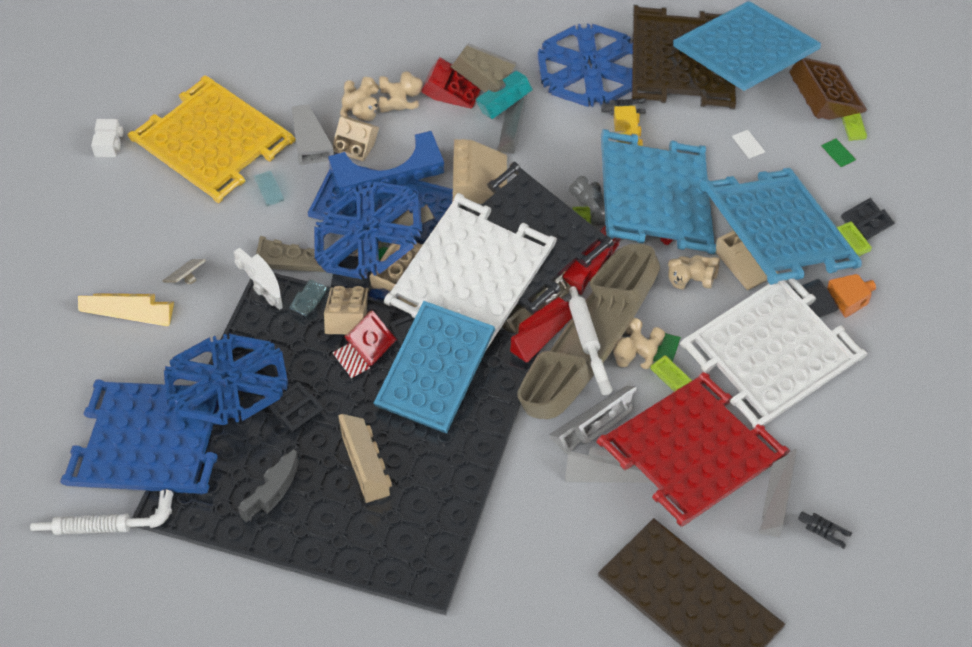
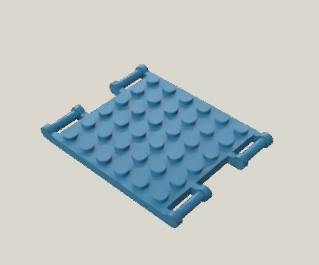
(656, 192)
(781, 224)

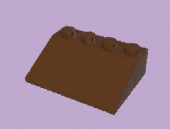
(826, 89)

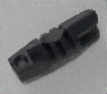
(609, 107)
(824, 528)

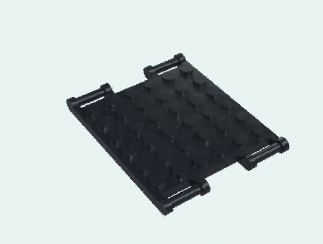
(531, 203)

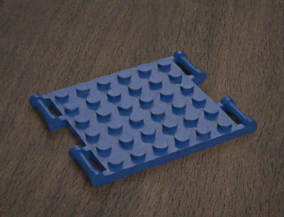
(143, 442)

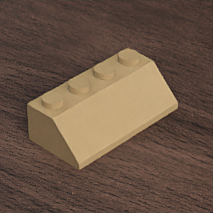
(364, 458)

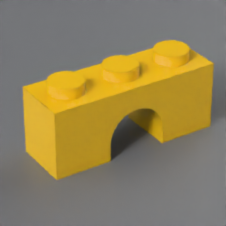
(627, 121)

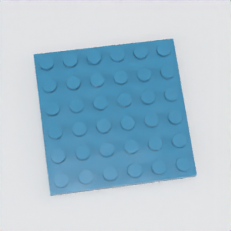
(746, 45)

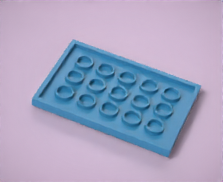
(434, 366)

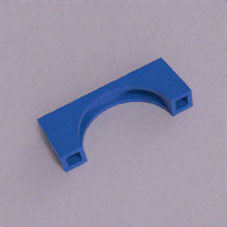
(423, 163)

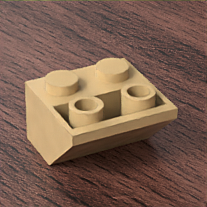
(354, 138)

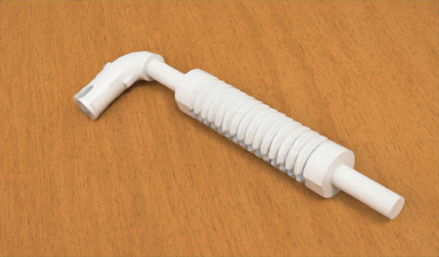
(588, 339)
(106, 523)

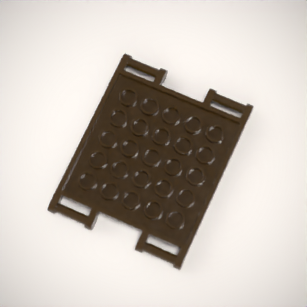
(665, 69)

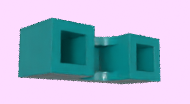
(515, 88)

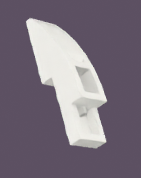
(262, 276)

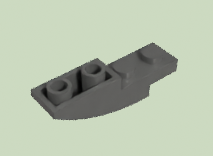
(276, 485)

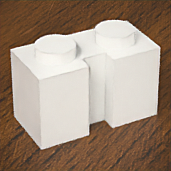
(106, 139)

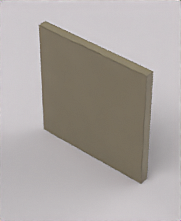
(185, 272)

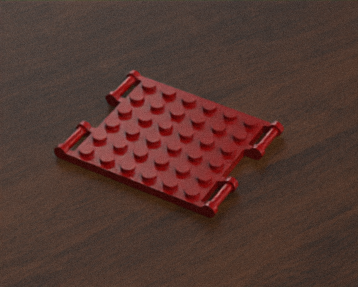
(692, 449)

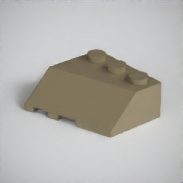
(483, 67)

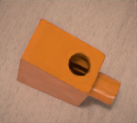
(850, 293)

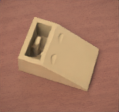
(740, 261)
(344, 309)

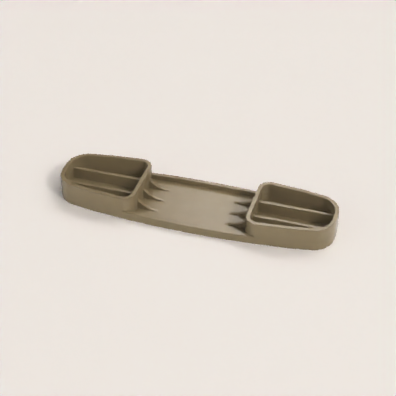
(615, 299)

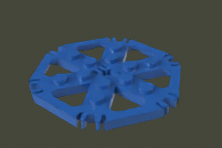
(578, 65)
(379, 229)
(225, 378)

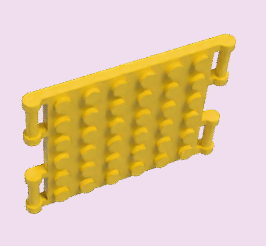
(211, 137)

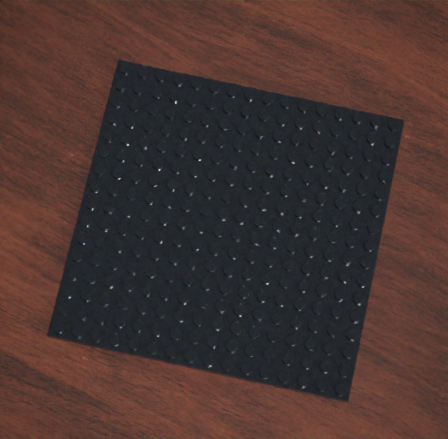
(392, 547)

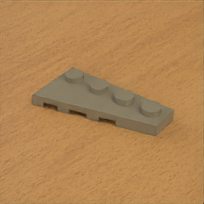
(287, 257)

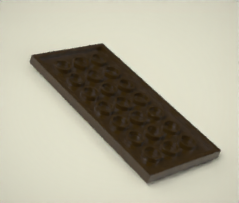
(687, 593)

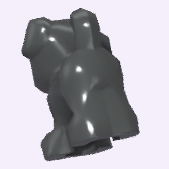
(590, 196)

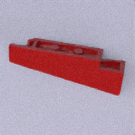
(579, 276)
(540, 329)

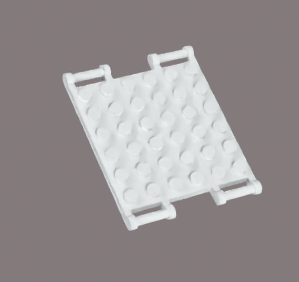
(472, 266)
(773, 349)

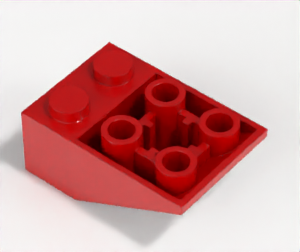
(449, 86)

